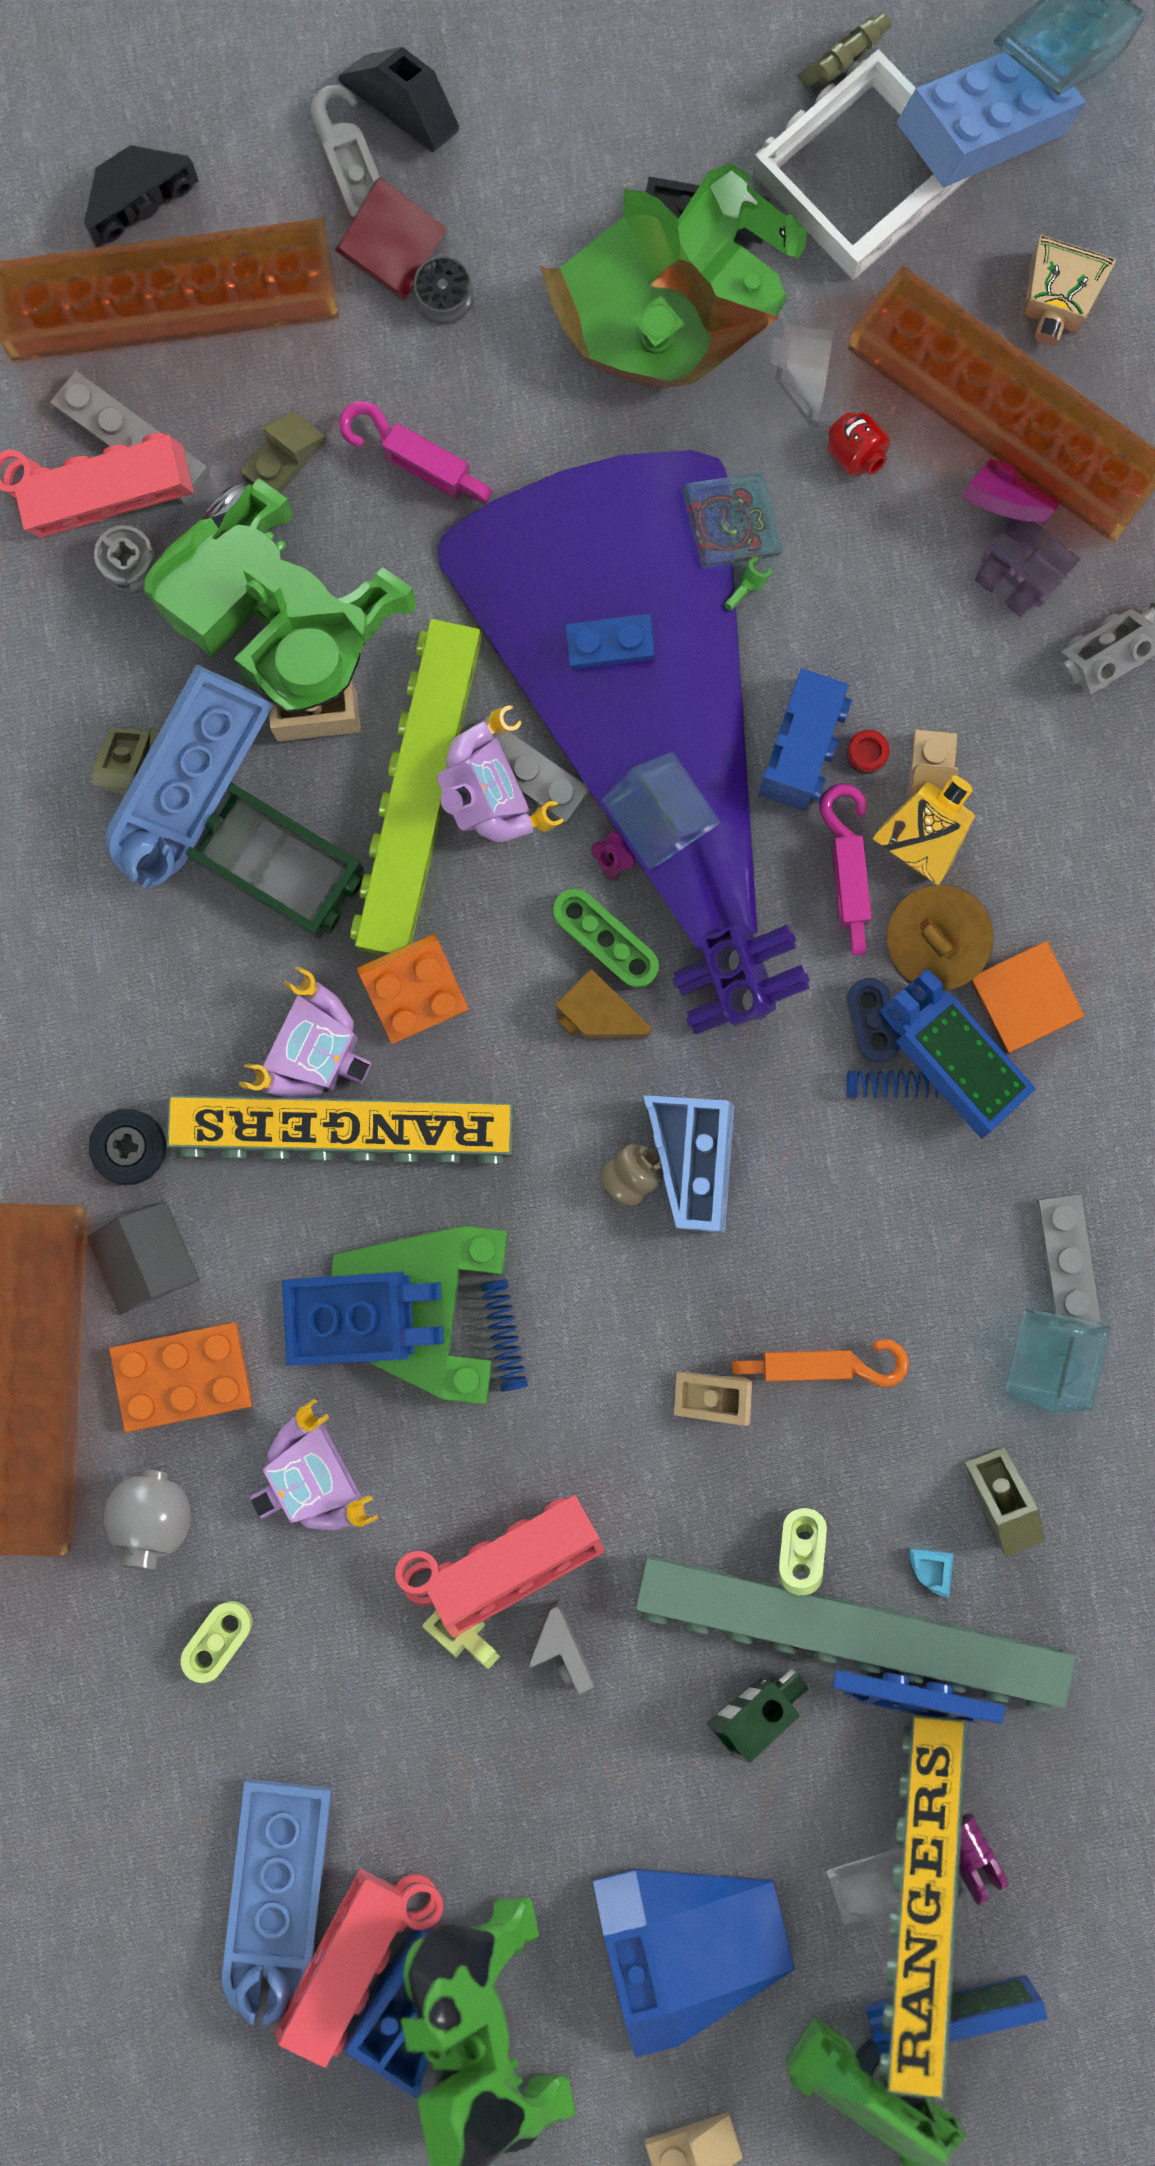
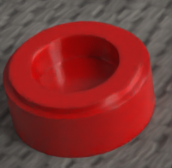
(867, 751)

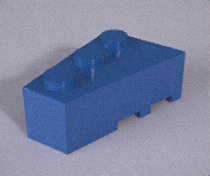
(805, 740)
(377, 2032)

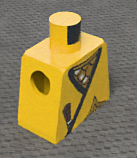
(929, 828)

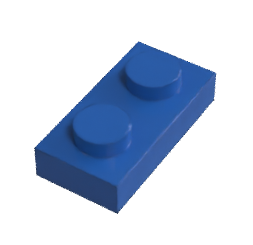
(610, 641)

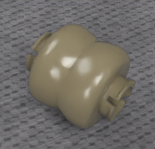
(632, 1174)

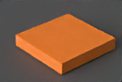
(1027, 997)

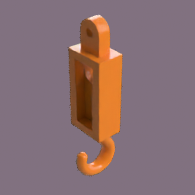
(825, 1365)

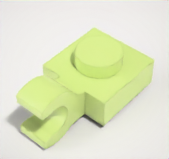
(467, 1640)

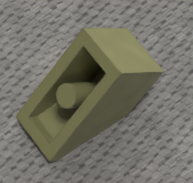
(1006, 1502)

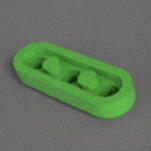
(596, 921)

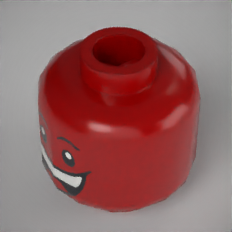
(858, 444)

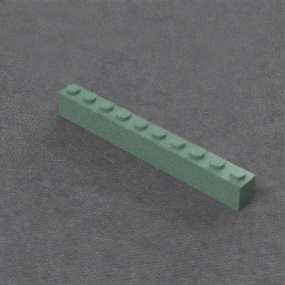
(856, 1632)

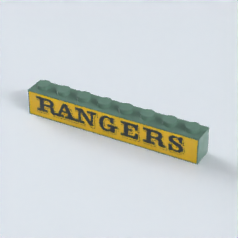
(340, 1127)
(927, 1908)

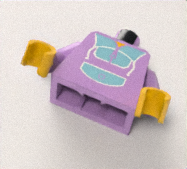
(482, 787)
(311, 1046)
(310, 1478)

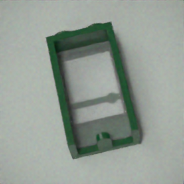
(278, 862)

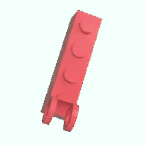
(97, 486)
(504, 1569)
(348, 1959)

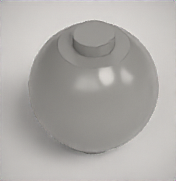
(146, 1519)

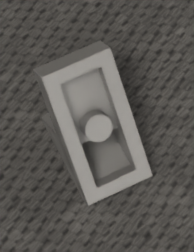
(557, 1639)

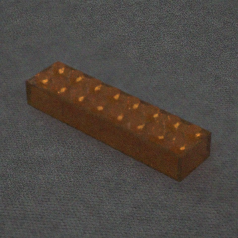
(166, 290)
(1006, 403)
(39, 1373)

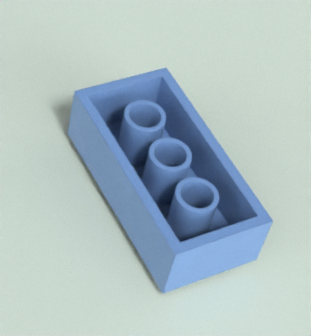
(984, 117)

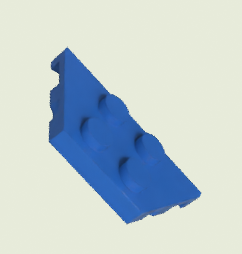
(932, 1700)

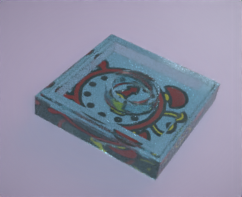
(732, 519)

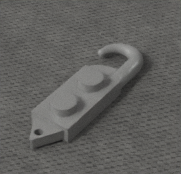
(344, 149)

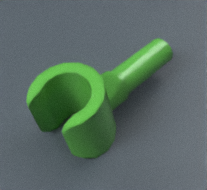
(750, 581)

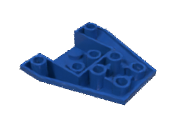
(688, 1949)

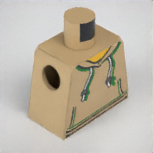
(1063, 286)

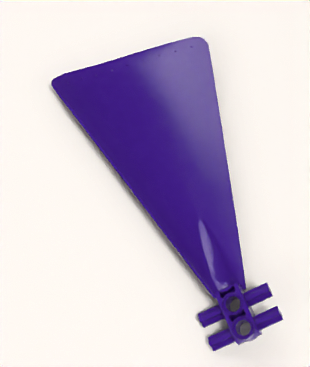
(616, 546)

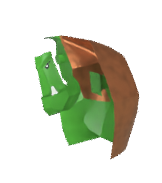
(672, 294)

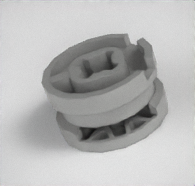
(124, 557)

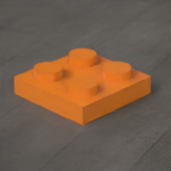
(413, 988)

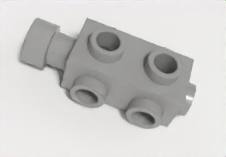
(1110, 653)

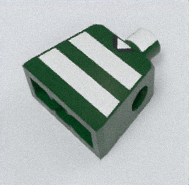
(742, 1723)

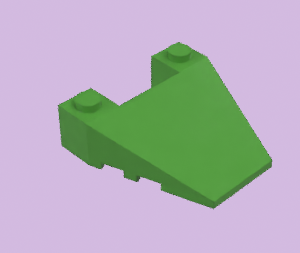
(435, 1259)
(828, 2066)

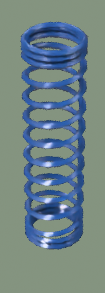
(852, 1083)
(495, 1287)

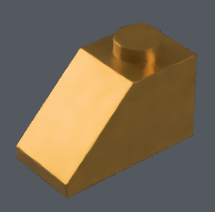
(598, 1012)

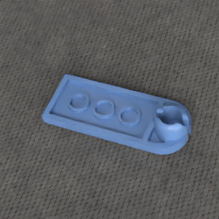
(184, 776)
(274, 1894)

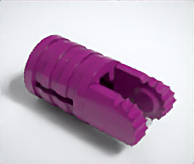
(977, 1854)

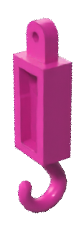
(416, 454)
(848, 867)

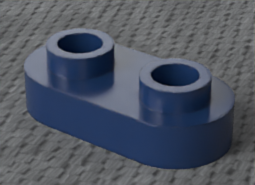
(870, 1021)

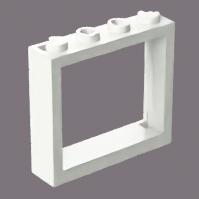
(804, 126)

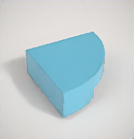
(932, 1569)

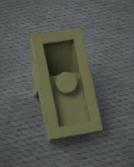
(285, 451)
(120, 758)

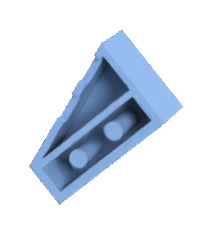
(695, 1157)

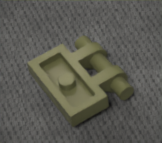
(846, 51)

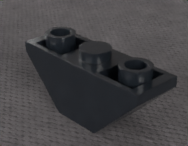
(405, 94)
(133, 189)

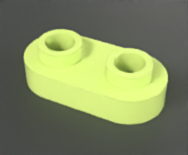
(802, 1554)
(216, 1640)

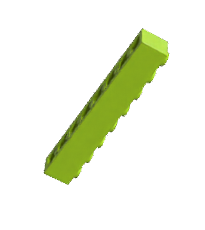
(414, 804)

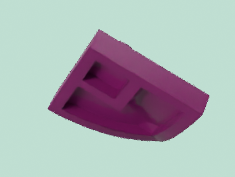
(1007, 494)

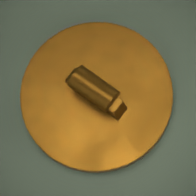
(940, 932)

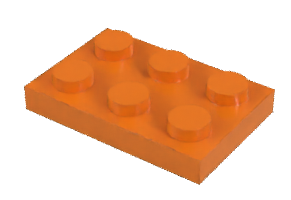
(181, 1377)

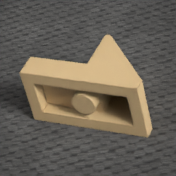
(932, 759)
(713, 1397)
(698, 2144)

